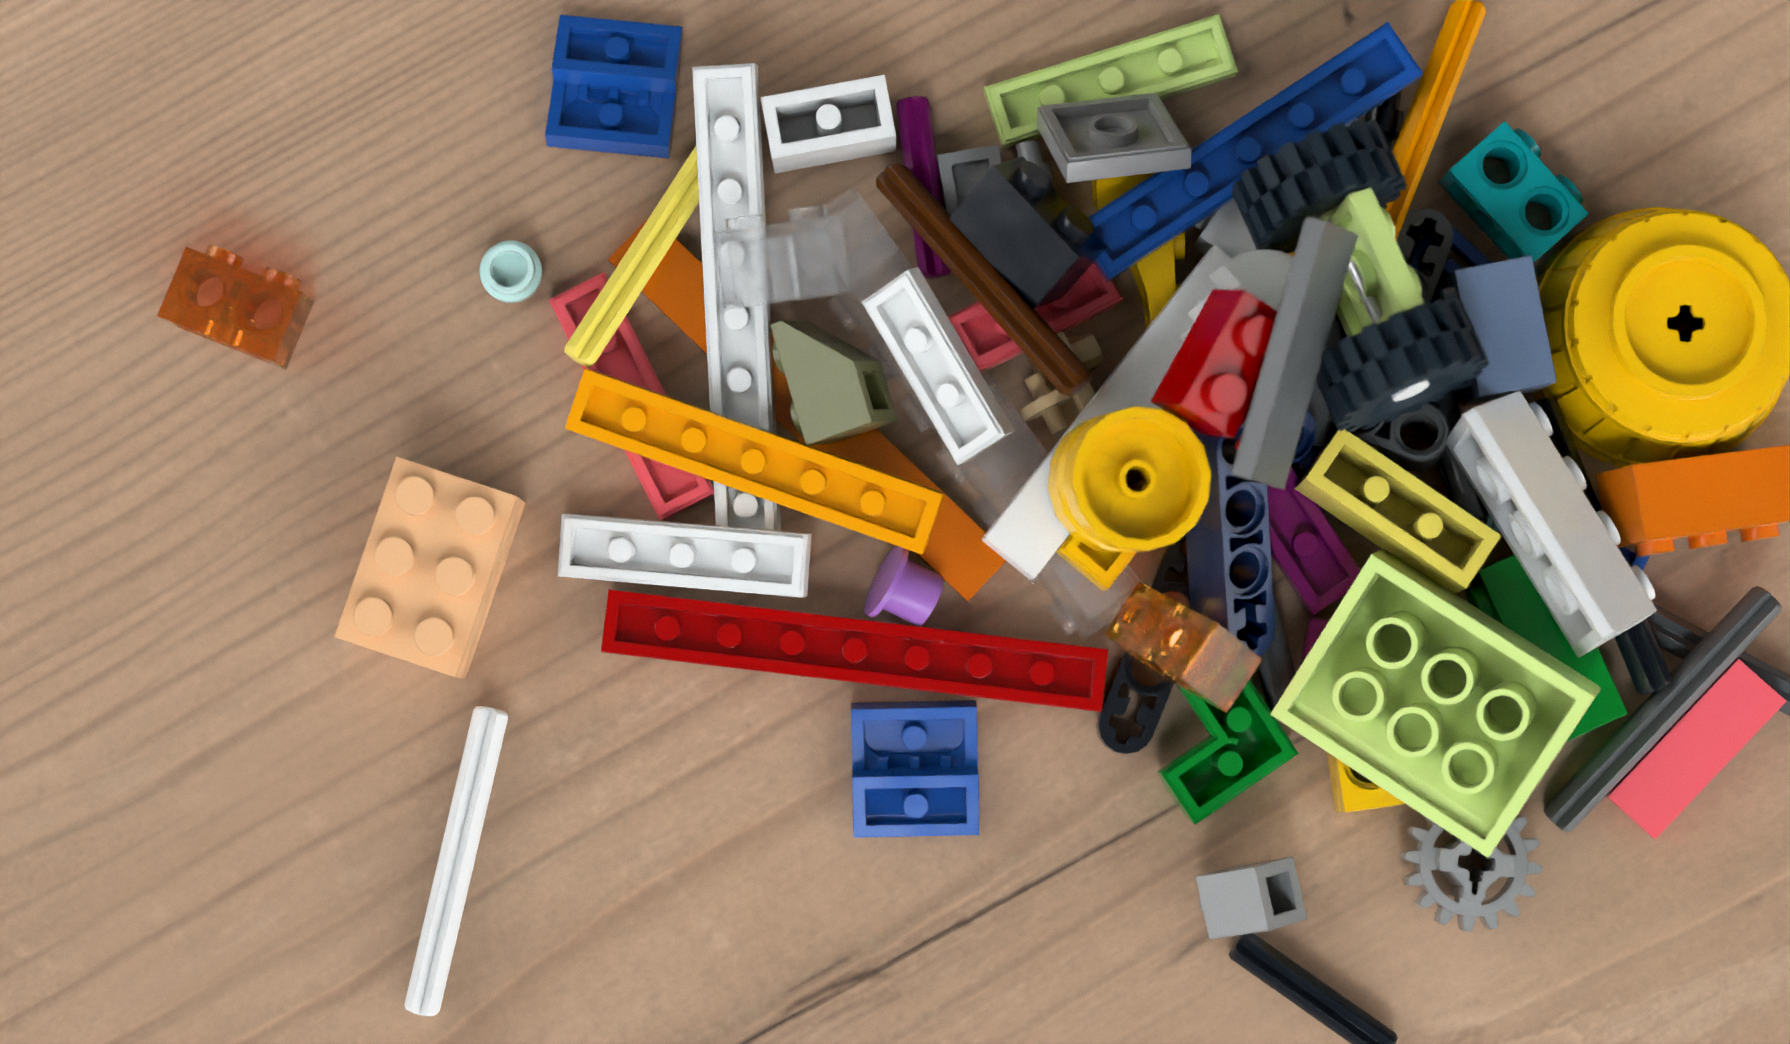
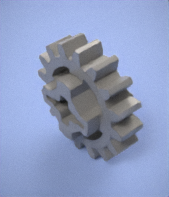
(1470, 892)

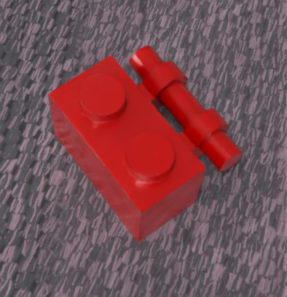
(1219, 364)

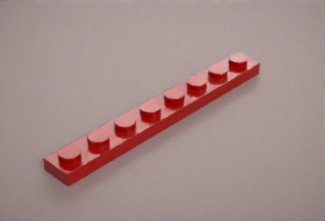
(854, 650)

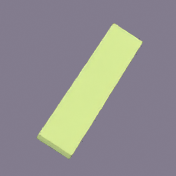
(1157, 64)

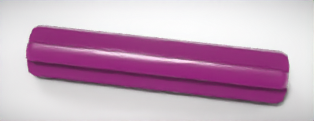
(921, 160)

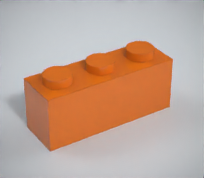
(1698, 499)

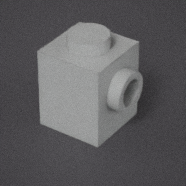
(1251, 898)

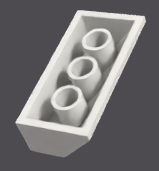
(1550, 522)

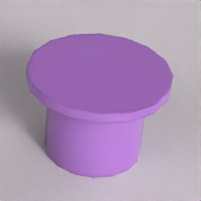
(903, 588)

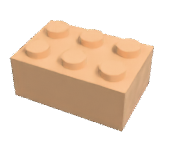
(430, 568)

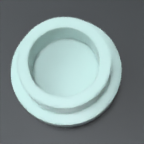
(511, 271)

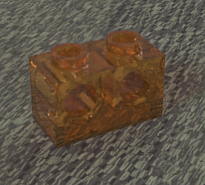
(232, 316)
(1183, 646)

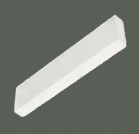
(684, 555)

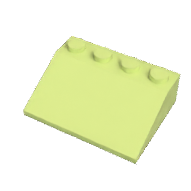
(1435, 701)

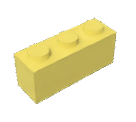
(1397, 511)

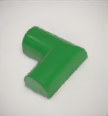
(1235, 755)

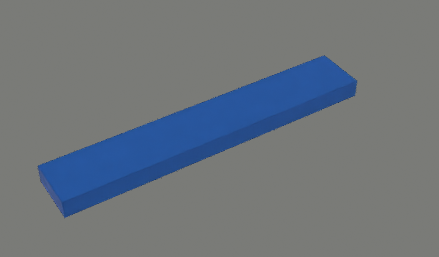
(1180, 199)

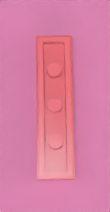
(624, 358)

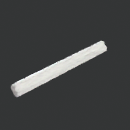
(456, 861)

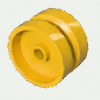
(1166, 474)

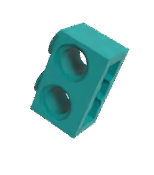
(1501, 207)

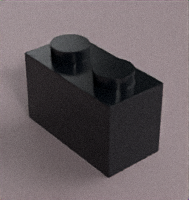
(1028, 231)

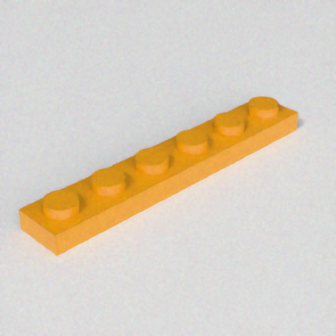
(754, 460)

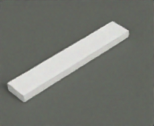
(1028, 528)

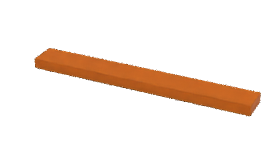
(955, 539)

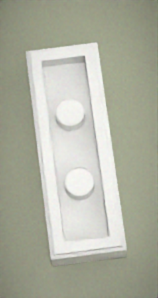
(937, 365)

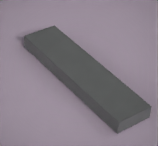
(1294, 353)

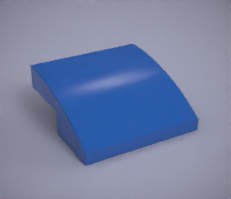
(614, 86)
(915, 768)

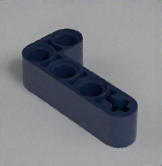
(1232, 546)

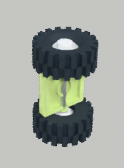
(1395, 344)

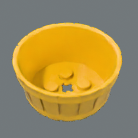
(1629, 379)

